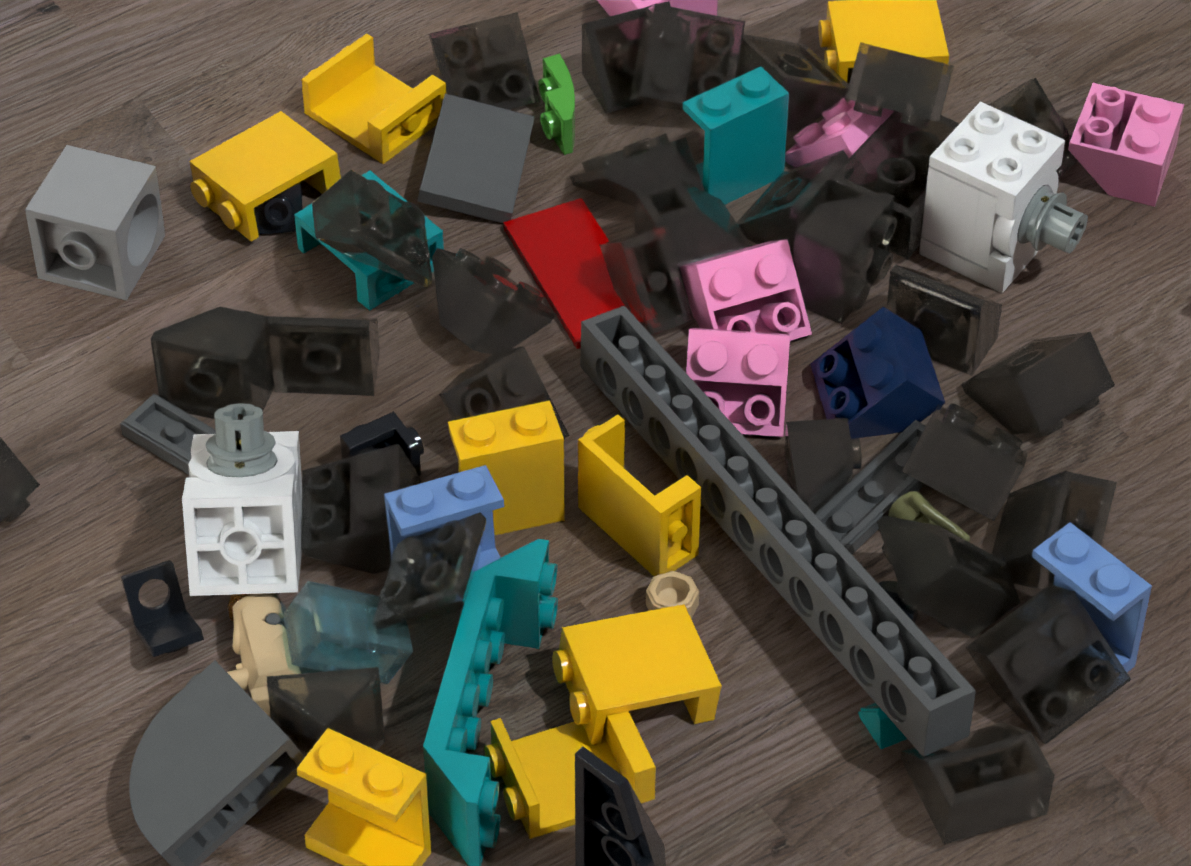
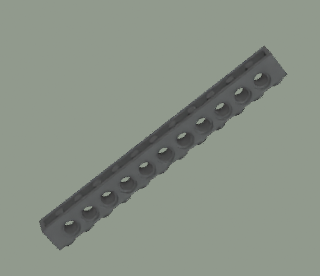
(780, 534)

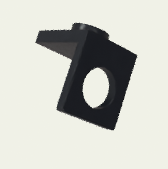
(167, 625)

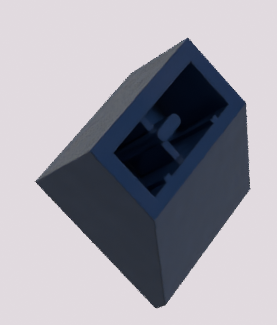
(878, 377)

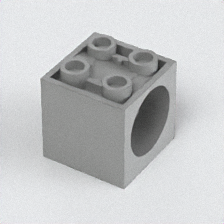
(96, 222)

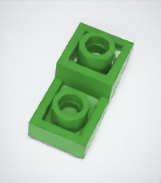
(559, 99)

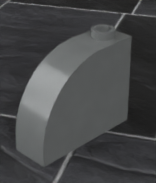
(207, 767)

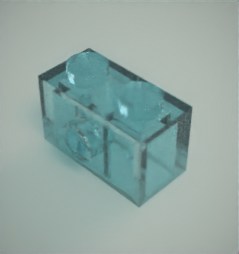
(334, 632)

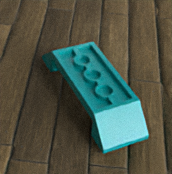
(503, 606)

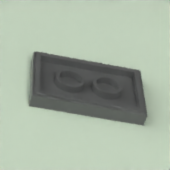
(476, 159)

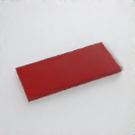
(566, 262)

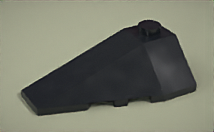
(611, 819)

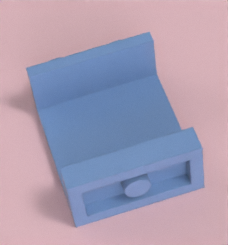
(441, 500)
(1105, 586)

